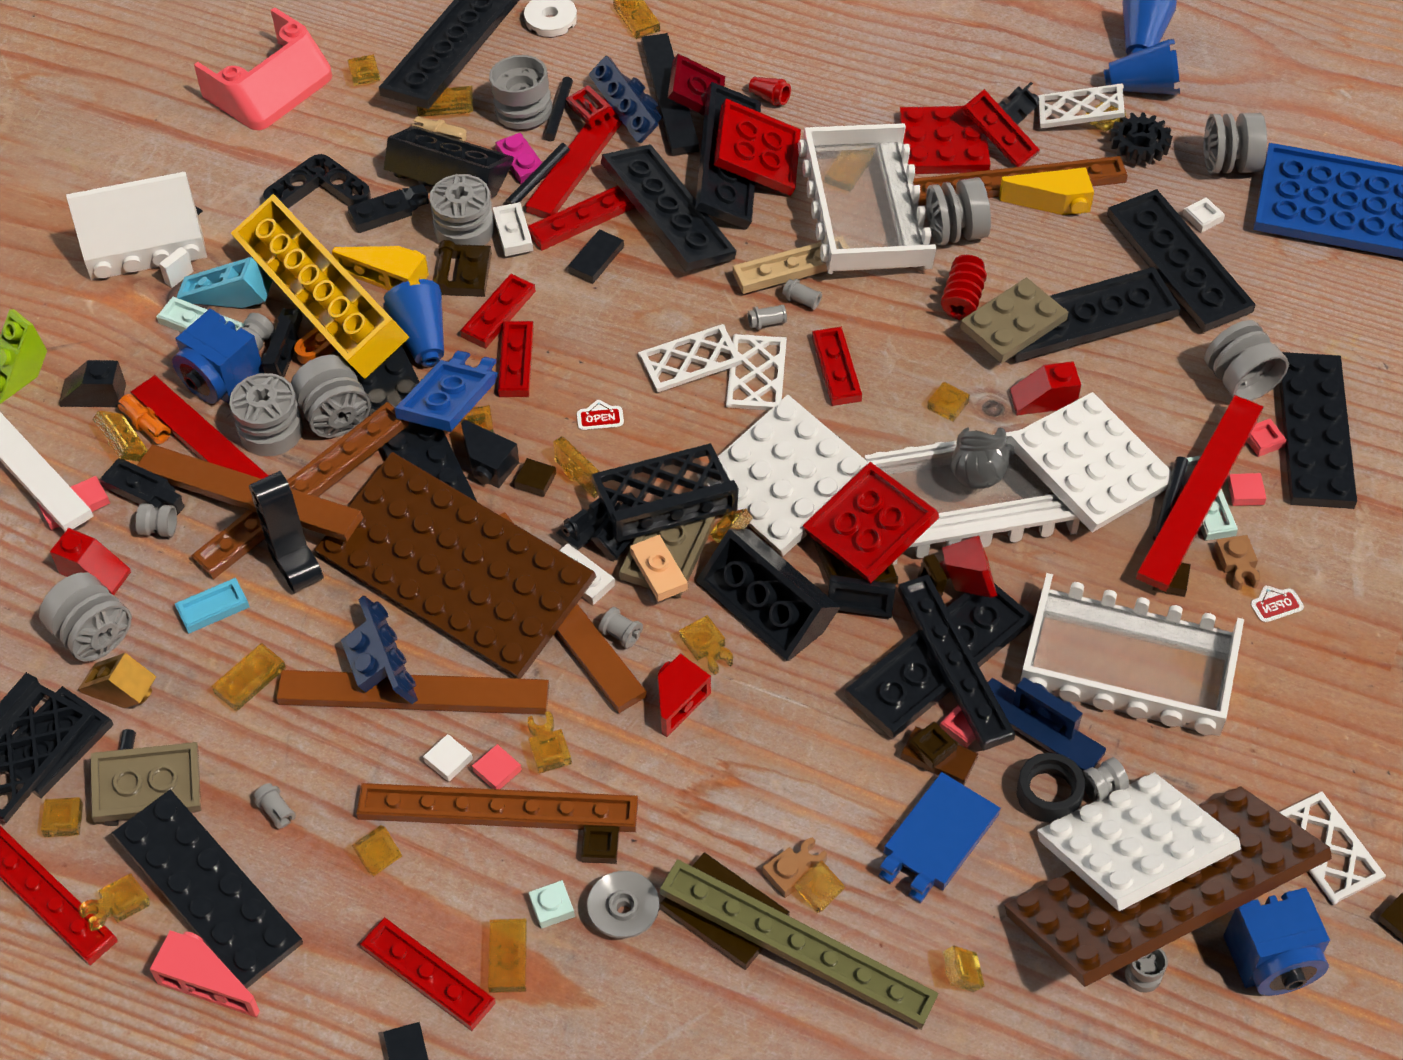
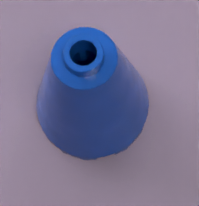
(1146, 22)
(1146, 70)
(420, 316)

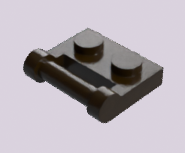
(472, 269)

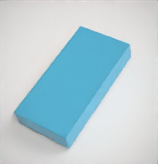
(212, 605)

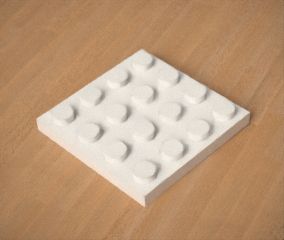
(1091, 461)
(787, 471)
(1138, 841)

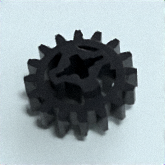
(1141, 138)

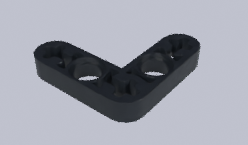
(314, 174)

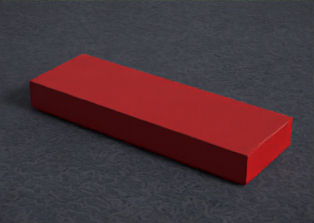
(1001, 129)
(499, 307)
(516, 359)
(837, 366)

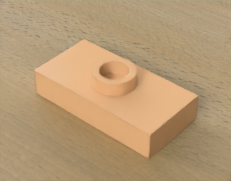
(658, 568)

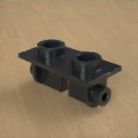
(1021, 101)
(583, 525)

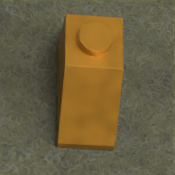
(119, 681)

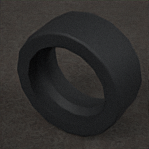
(1052, 764)

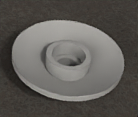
(621, 890)

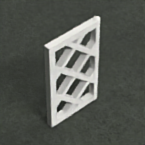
(1096, 114)
(682, 376)
(754, 400)
(1357, 851)

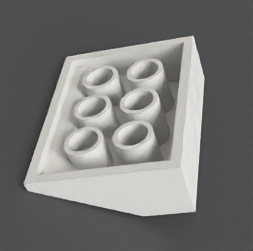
(136, 224)

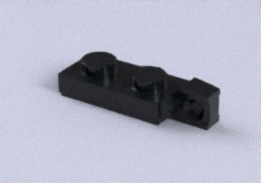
(387, 207)
(282, 342)
(140, 485)

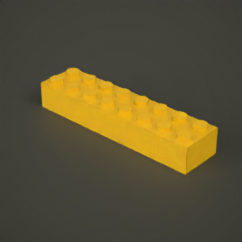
(320, 286)

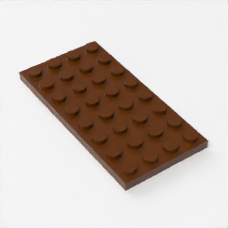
(458, 566)
(1097, 939)

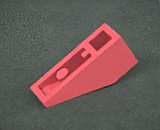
(193, 969)

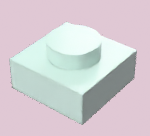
(551, 904)

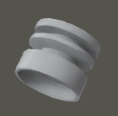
(521, 91)
(1235, 143)
(462, 210)
(958, 210)
(1246, 360)
(330, 396)
(266, 414)
(85, 616)

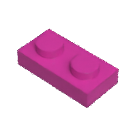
(525, 158)

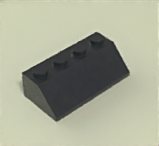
(433, 156)
(767, 593)

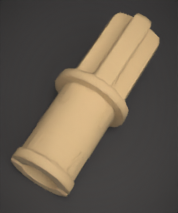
(441, 127)

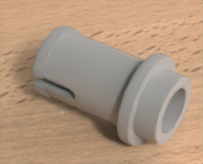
(801, 293)
(766, 316)
(269, 799)

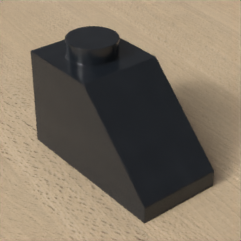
(94, 385)
(489, 454)

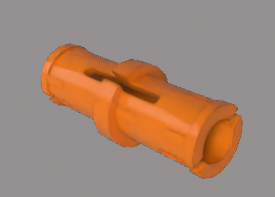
(144, 419)

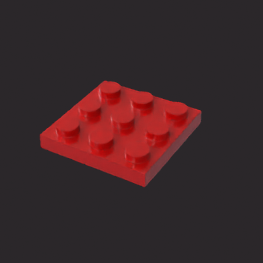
(944, 140)
(757, 147)
(871, 522)

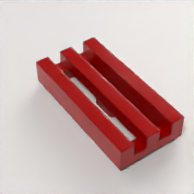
(589, 119)

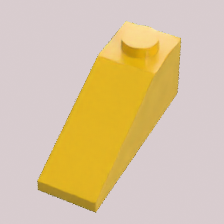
(1053, 191)
(383, 264)

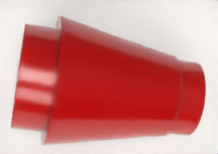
(771, 89)

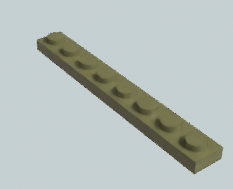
(799, 944)

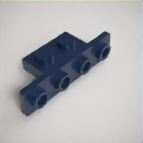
(627, 99)
(375, 654)
(1047, 721)

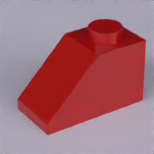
(1046, 389)
(84, 554)
(968, 567)
(681, 691)

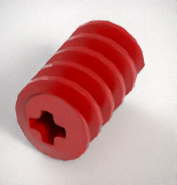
(964, 286)

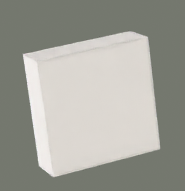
(1203, 215)
(176, 267)
(448, 758)

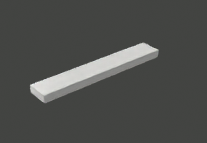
(41, 479)

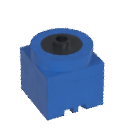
(215, 357)
(1278, 943)

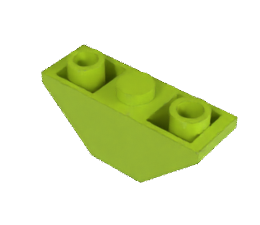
(20, 354)

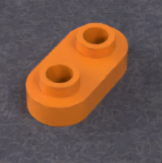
(312, 346)

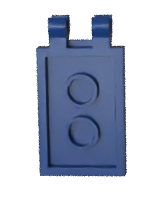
(447, 392)
(938, 835)

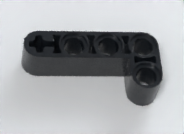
(284, 532)

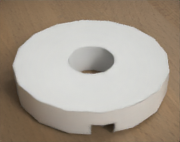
(564, 18)

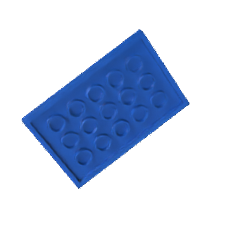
(1331, 200)

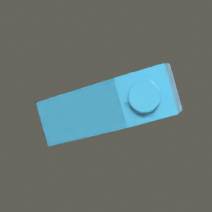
(229, 285)

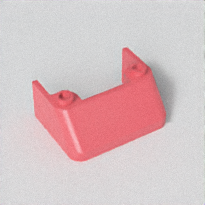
(273, 85)

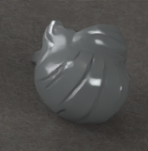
(980, 458)

